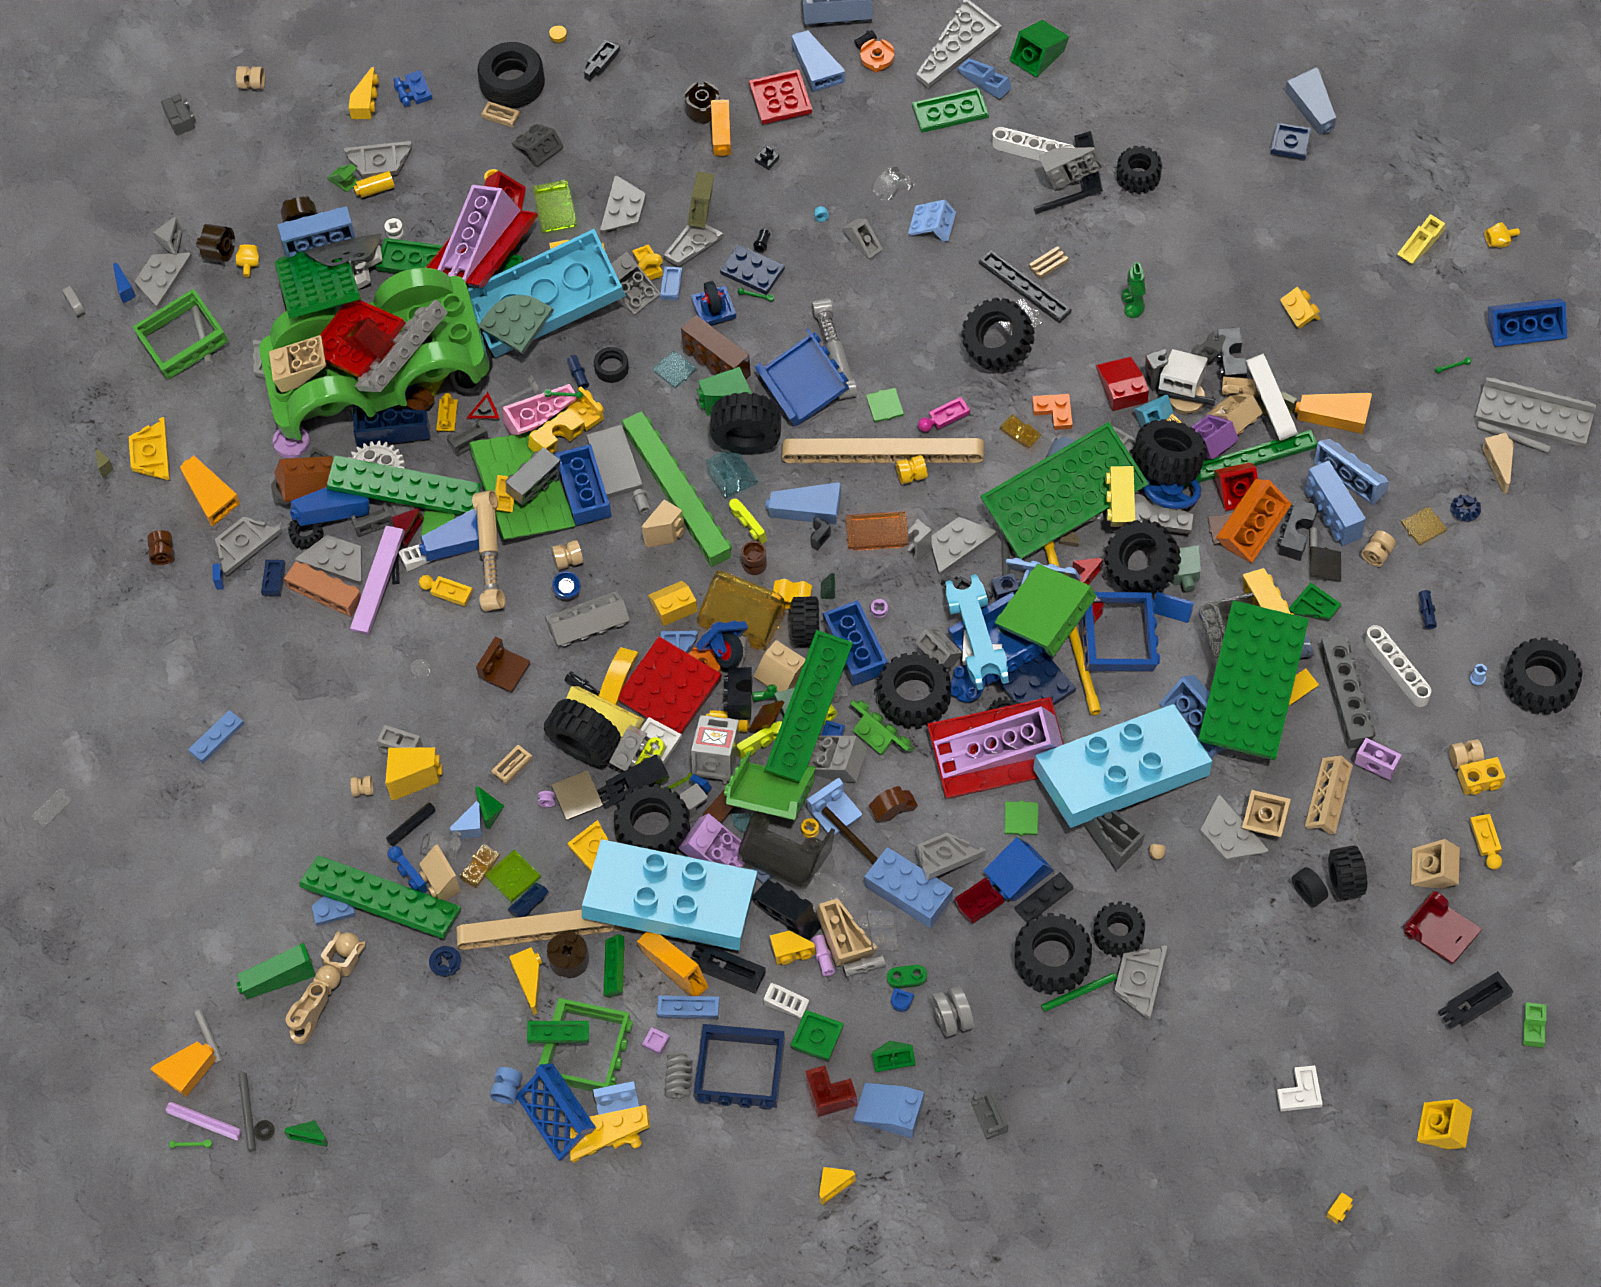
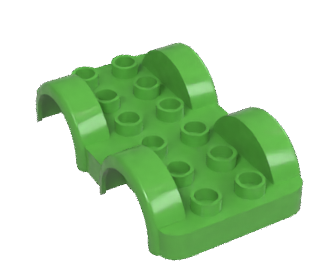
(450, 347)

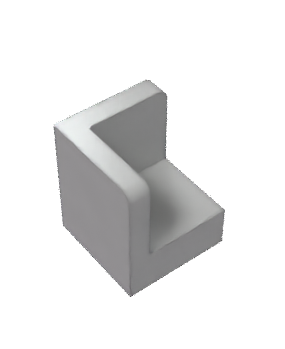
(693, 797)

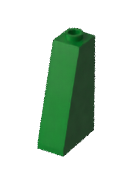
(276, 972)

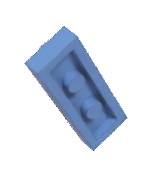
(216, 736)
(688, 1007)

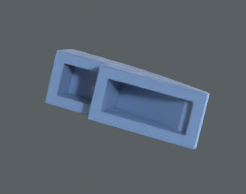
(985, 77)

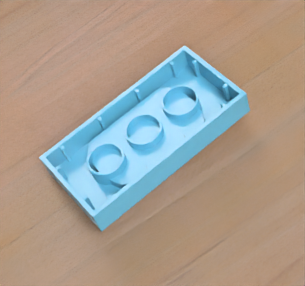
(569, 278)

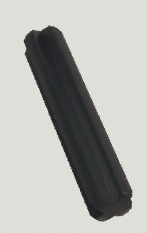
(410, 824)

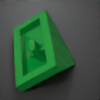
(489, 806)
(893, 1056)
(307, 1132)

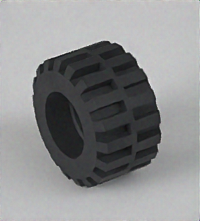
(1139, 180)
(804, 619)
(1347, 872)
(1119, 914)

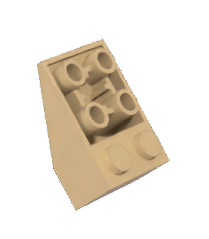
(297, 363)

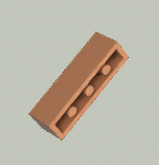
(323, 589)

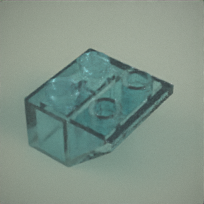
(730, 473)

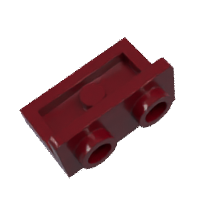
(978, 900)

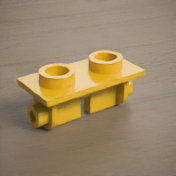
(447, 413)

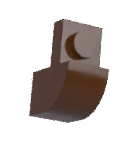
(891, 802)

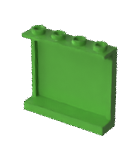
(1046, 608)
(766, 792)

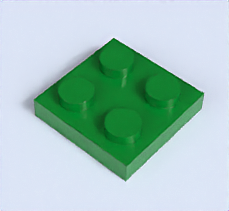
(817, 1035)

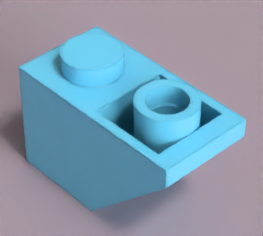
(1154, 410)

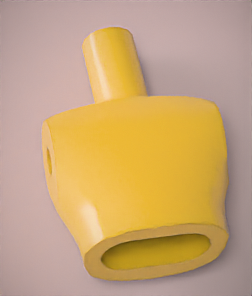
(1499, 235)
(247, 257)

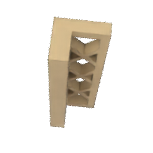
(1334, 794)

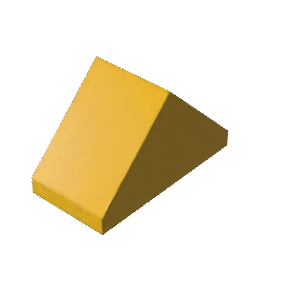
(834, 1182)

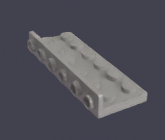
(406, 343)
(1535, 412)

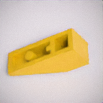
(528, 974)

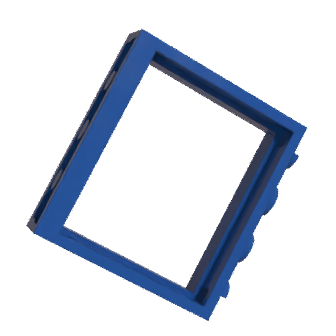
(1094, 664)

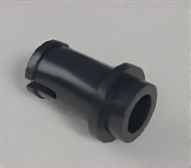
(864, 38)
(761, 242)

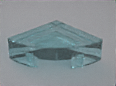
(741, 821)

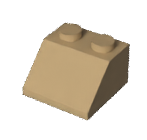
(1239, 409)
(663, 525)
(779, 667)
(1266, 813)
(1435, 865)
(439, 875)

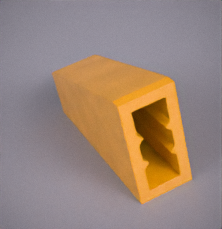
(1335, 410)
(210, 491)
(673, 963)

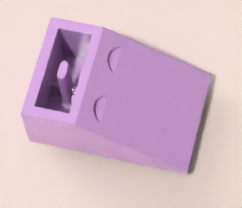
(712, 842)

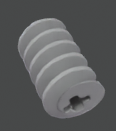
(677, 1076)

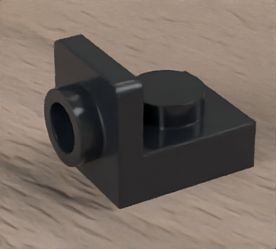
(820, 534)

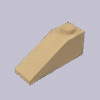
(1499, 455)

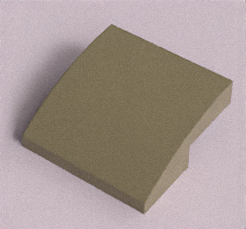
(577, 795)

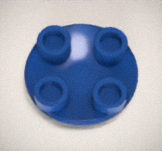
(963, 687)

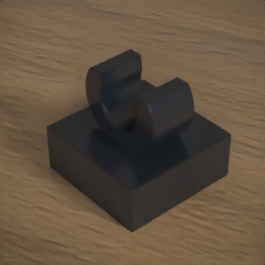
(767, 157)

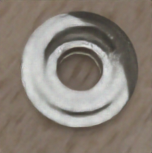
(262, 1125)

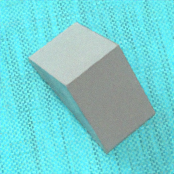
(169, 235)

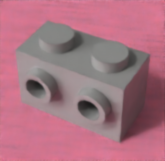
(627, 749)

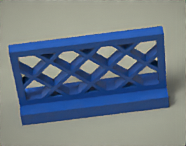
(564, 1101)

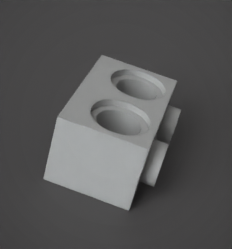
(938, 645)
(396, 738)

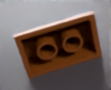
(302, 476)

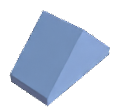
(469, 823)

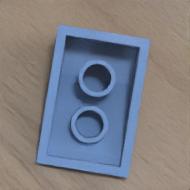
(890, 1108)

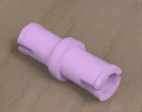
(823, 955)

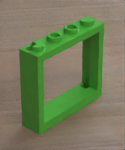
(194, 352)
(568, 1006)

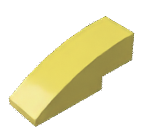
(1422, 239)

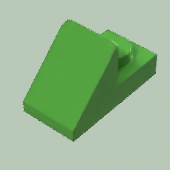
(343, 177)

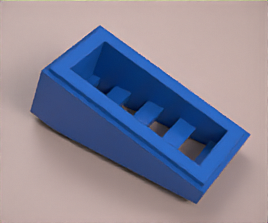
(124, 287)

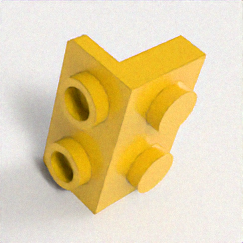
(1299, 307)
(587, 409)

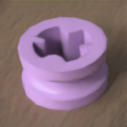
(879, 602)
(546, 799)

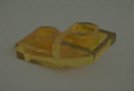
(1018, 431)
(481, 863)

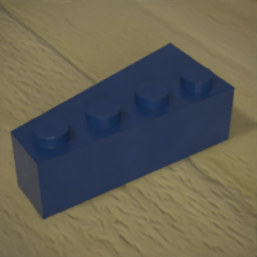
(390, 426)

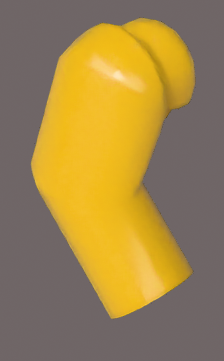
(650, 259)
(634, 1140)

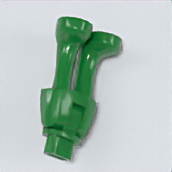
(1134, 293)

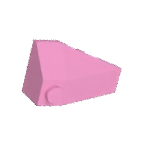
(535, 410)

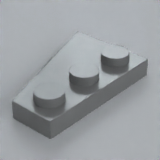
(690, 243)

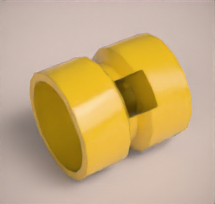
(911, 469)

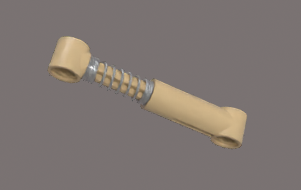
(485, 506)

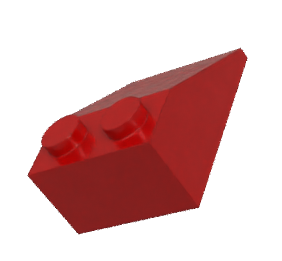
(1123, 383)

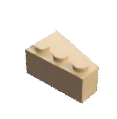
(842, 934)

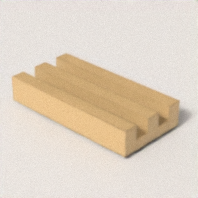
(499, 116)
(1046, 260)
(513, 767)

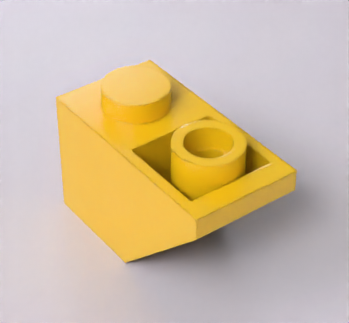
(790, 947)

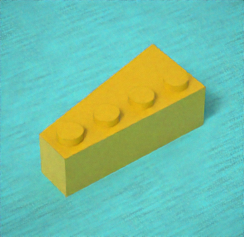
(1264, 591)

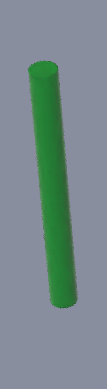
(1079, 992)

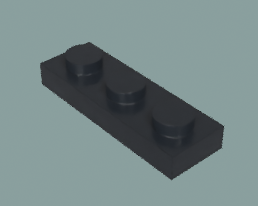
(1044, 897)

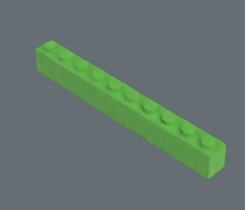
(676, 488)

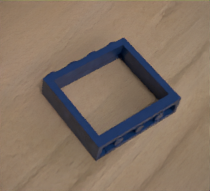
(742, 1035)

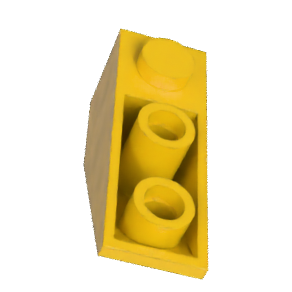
(362, 98)

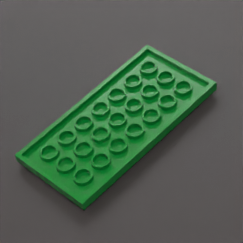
(313, 285)
(1059, 491)
(1253, 680)

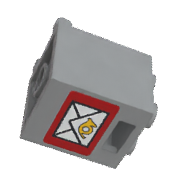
(715, 747)

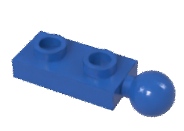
(406, 869)

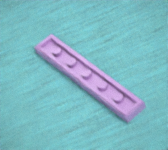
(377, 580)

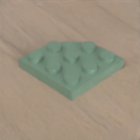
(516, 320)

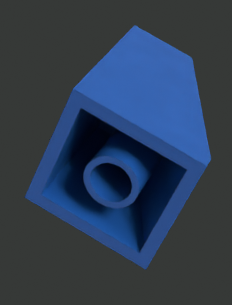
(1017, 869)

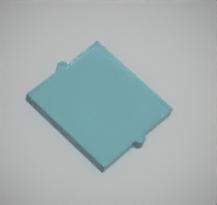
(674, 369)

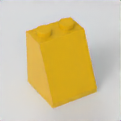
(411, 770)

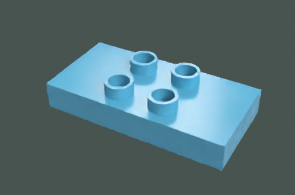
(1122, 765)
(669, 894)

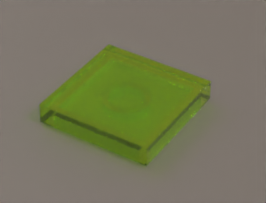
(513, 876)

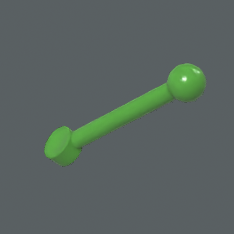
(207, 1144)

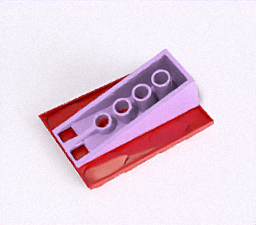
(482, 236)
(993, 746)

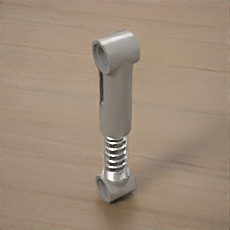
(823, 312)

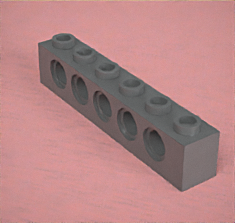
(1338, 646)

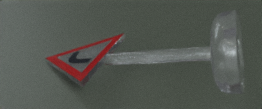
(487, 410)

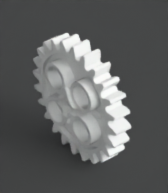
(387, 454)

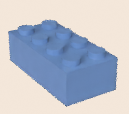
(316, 231)
(1335, 503)
(907, 887)

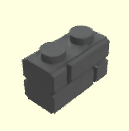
(178, 114)

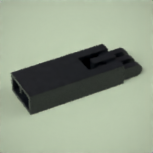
(647, 772)
(735, 972)
(1480, 997)

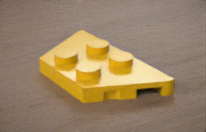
(150, 451)

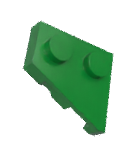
(1315, 604)

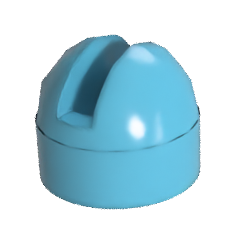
(821, 214)

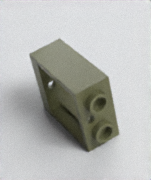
(700, 199)

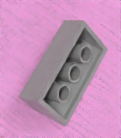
(587, 618)

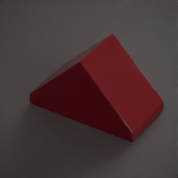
(409, 523)

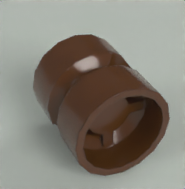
(419, 399)
(160, 547)
(754, 557)

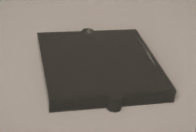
(1325, 564)

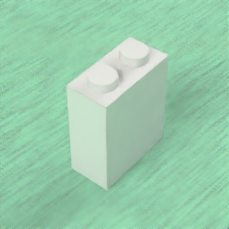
(1183, 373)

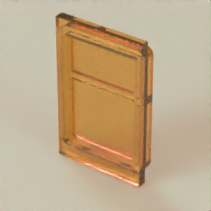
(877, 530)

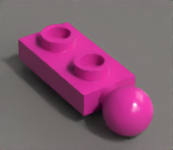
(944, 415)

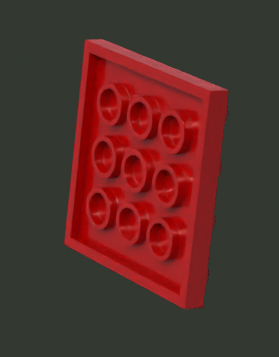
(340, 353)
(669, 686)

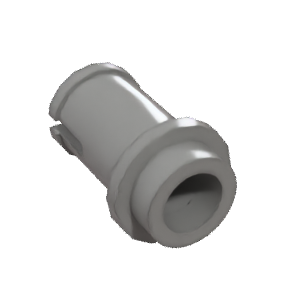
(641, 501)

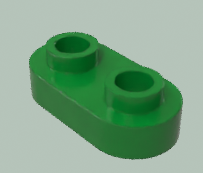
(907, 977)

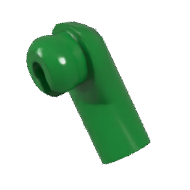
(766, 694)

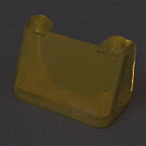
(740, 600)

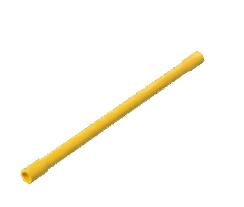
(1091, 697)

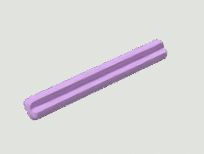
(203, 1120)

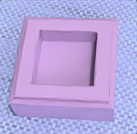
(655, 1041)

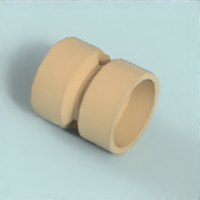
(250, 77)
(1378, 548)
(567, 555)
(1465, 754)

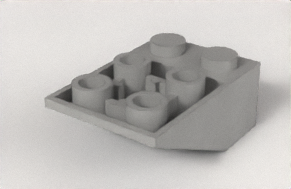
(1069, 164)
(635, 283)
(838, 757)

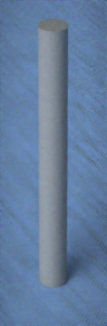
(201, 332)
(1515, 437)

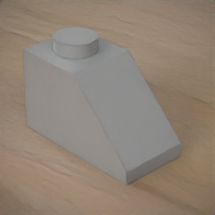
(863, 237)

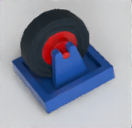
(713, 304)
(725, 642)

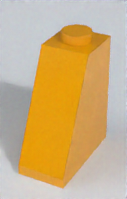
(721, 127)
(185, 1067)

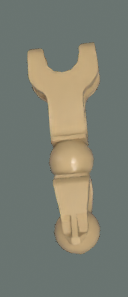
(327, 977)

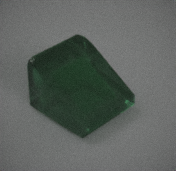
(828, 587)

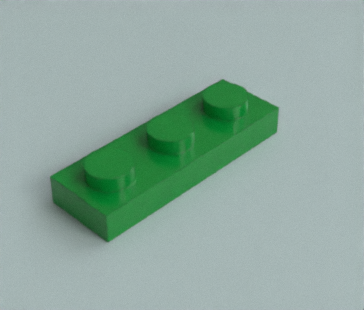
(614, 966)
(557, 1031)

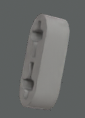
(73, 301)

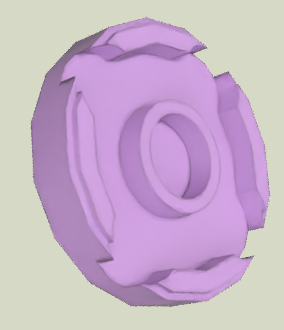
(290, 447)

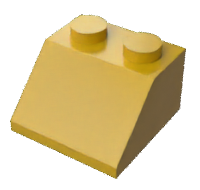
(673, 603)
(1445, 1124)

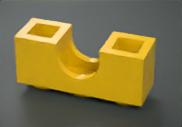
(564, 424)

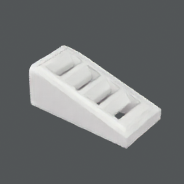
(415, 562)
(780, 991)

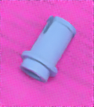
(1478, 676)

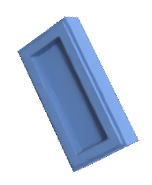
(671, 283)

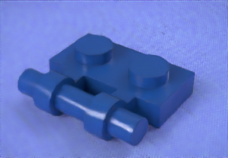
(417, 85)

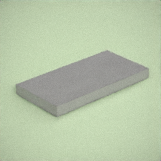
(615, 461)

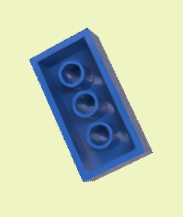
(583, 485)
(866, 654)

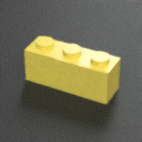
(1120, 496)

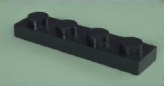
(1092, 182)

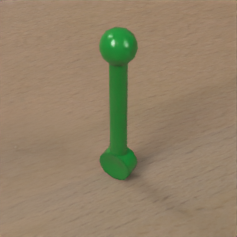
(770, 298)
(1467, 361)
(548, 393)

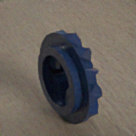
(1462, 513)
(448, 953)

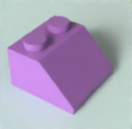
(1217, 433)

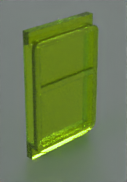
(554, 205)

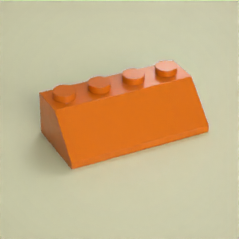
(1254, 520)

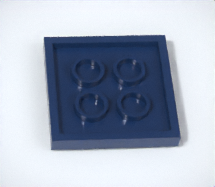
(1037, 680)

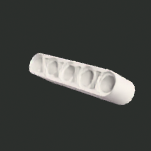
(1023, 143)
(1271, 397)
(1399, 674)

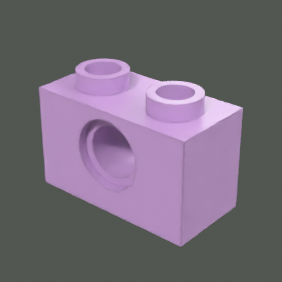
(1378, 759)

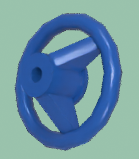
(1171, 495)

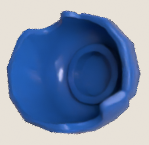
(566, 585)

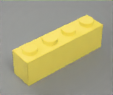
(618, 716)

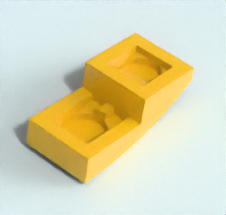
(651, 271)
(505, 501)

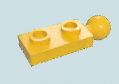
(446, 589)
(1487, 840)

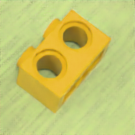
(1479, 772)

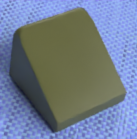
(104, 463)

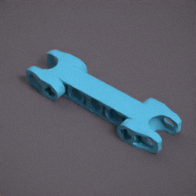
(984, 658)

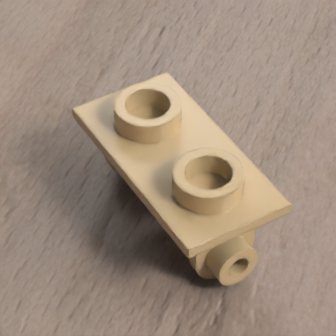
(1239, 386)

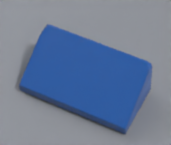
(1173, 607)

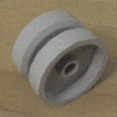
(952, 1011)

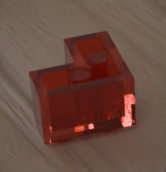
(369, 338)
(827, 1096)

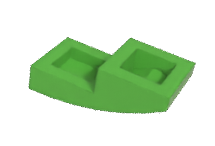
(1534, 1025)

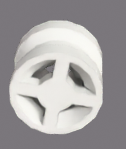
(394, 229)

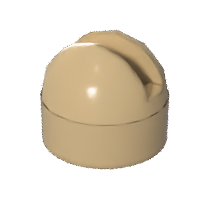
(1157, 851)

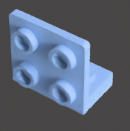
(935, 217)
(837, 801)
(616, 1097)

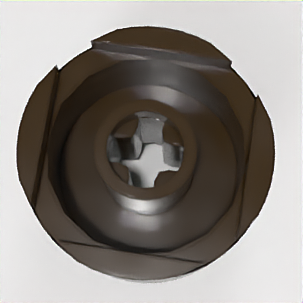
(698, 101)
(297, 208)
(216, 243)
(568, 944)

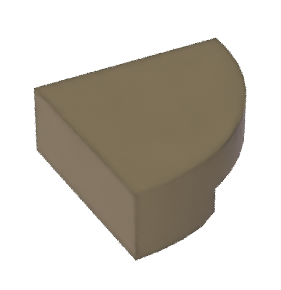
(1070, 539)

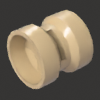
(361, 786)

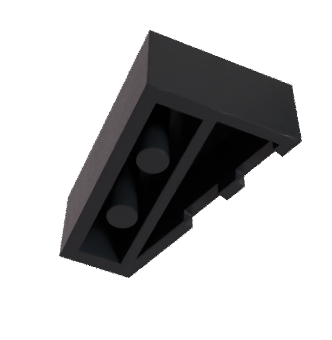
(788, 908)

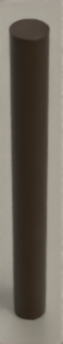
(850, 835)

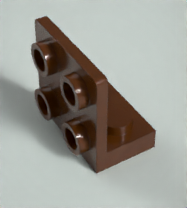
(501, 666)

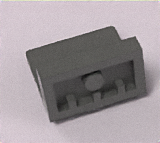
(539, 143)

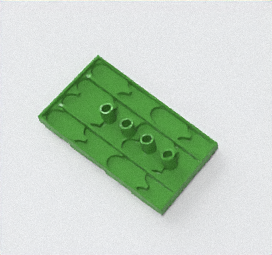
(544, 512)

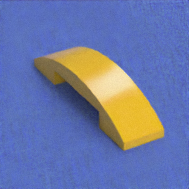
(617, 674)

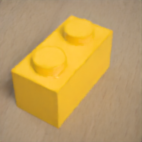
(1339, 1208)

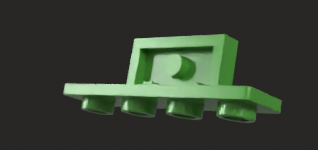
(876, 732)

